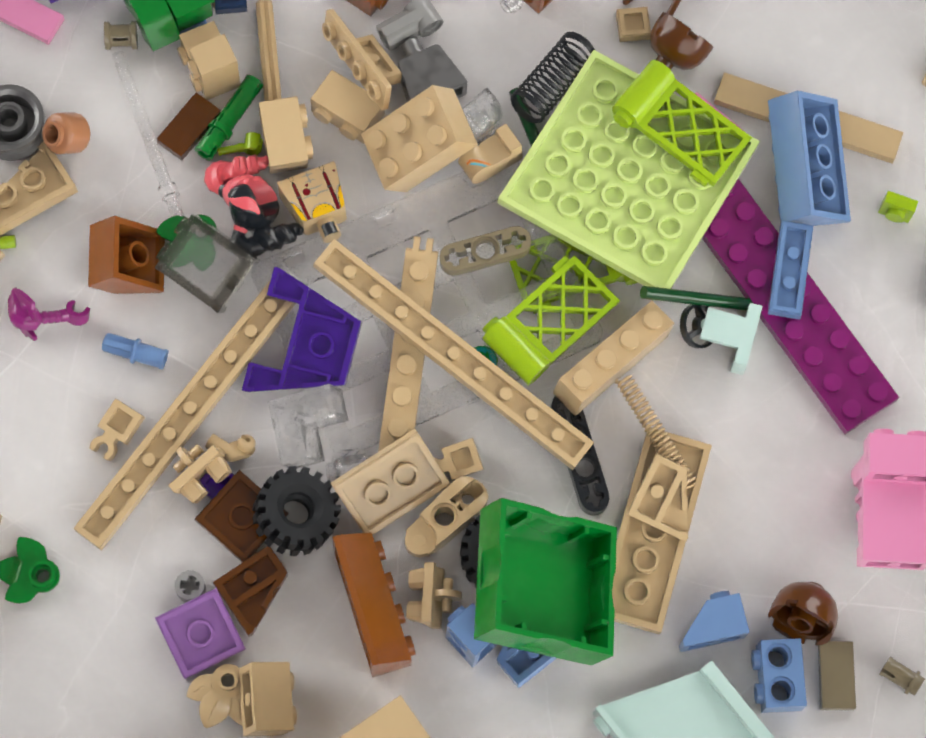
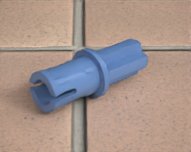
(135, 350)

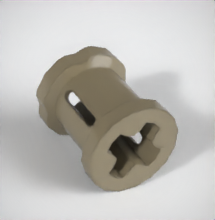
(120, 35)

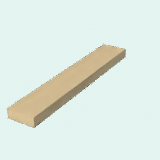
(856, 132)

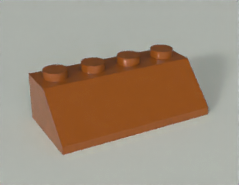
(372, 602)

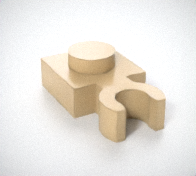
(119, 425)
(460, 459)

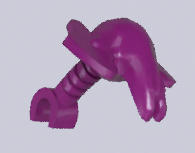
(28, 318)

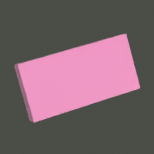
(31, 18)

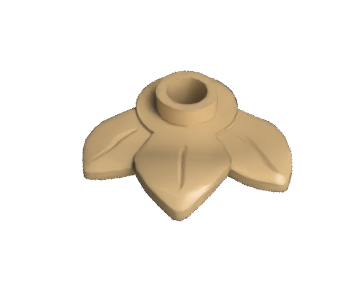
(216, 699)

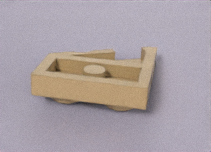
(663, 498)

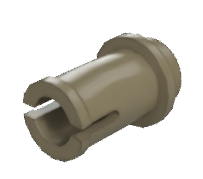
(902, 676)

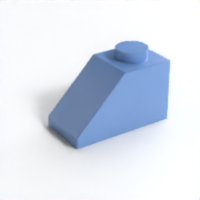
(718, 622)

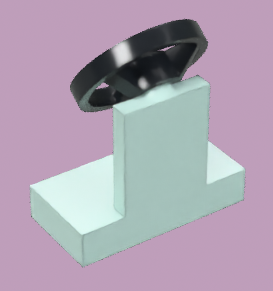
(723, 329)

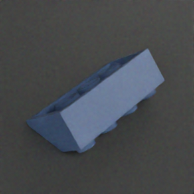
(809, 159)

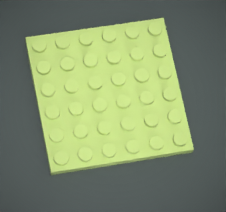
(616, 187)

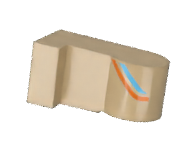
(492, 155)

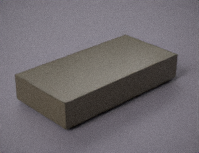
(837, 676)

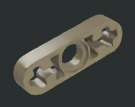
(460, 247)

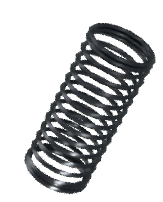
(572, 56)

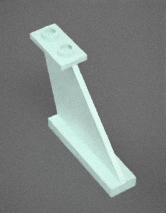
(686, 707)

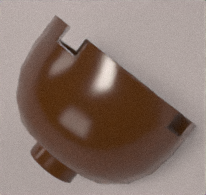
(677, 44)
(804, 612)

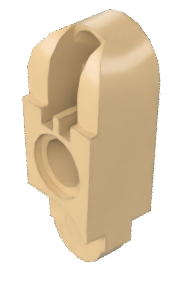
(427, 536)

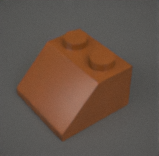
(124, 257)

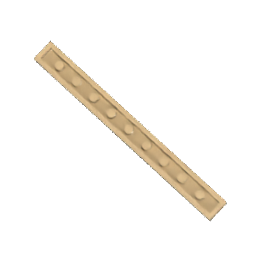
(453, 354)
(182, 419)

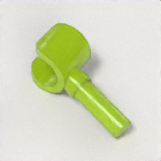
(251, 146)

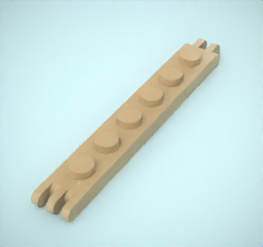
(406, 359)

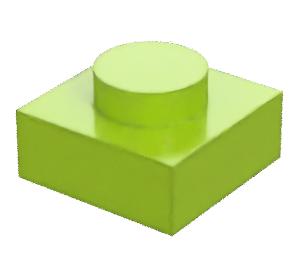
(897, 207)

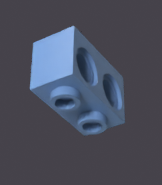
(461, 635)
(788, 676)

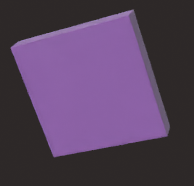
(200, 633)

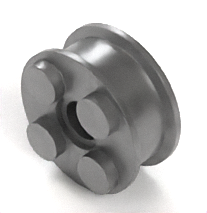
(26, 135)

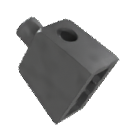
(427, 68)

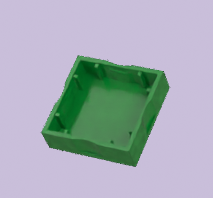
(545, 582)

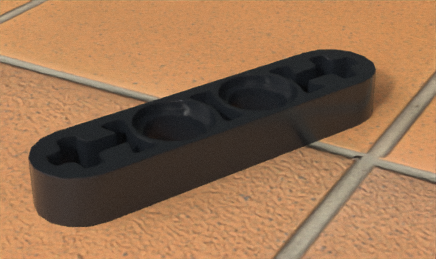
(599, 488)

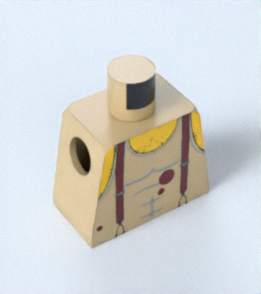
(315, 201)

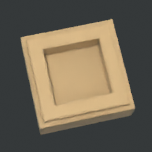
(633, 24)

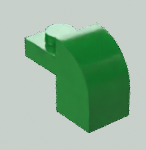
(154, 22)

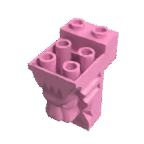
(892, 500)

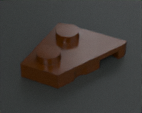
(252, 588)

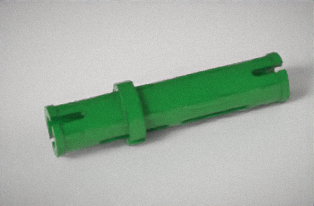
(221, 127)

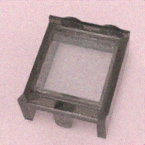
(205, 262)

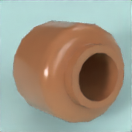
(66, 133)

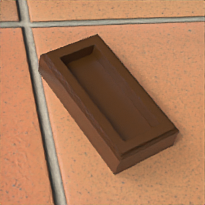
(188, 126)

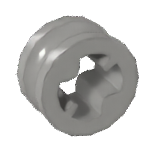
(184, 578)

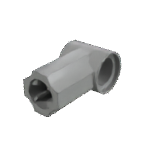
(416, 19)

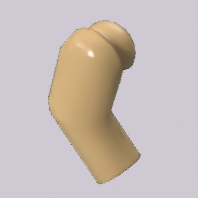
(235, 450)

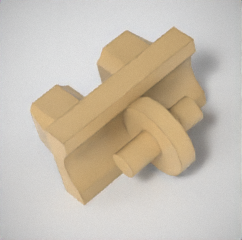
(188, 481)
(436, 598)

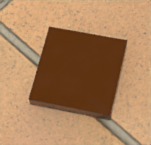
(230, 517)

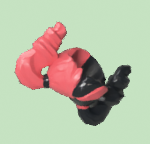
(251, 203)

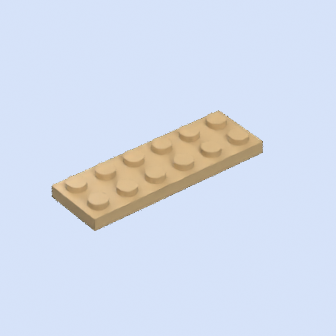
(648, 556)

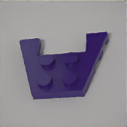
(319, 344)

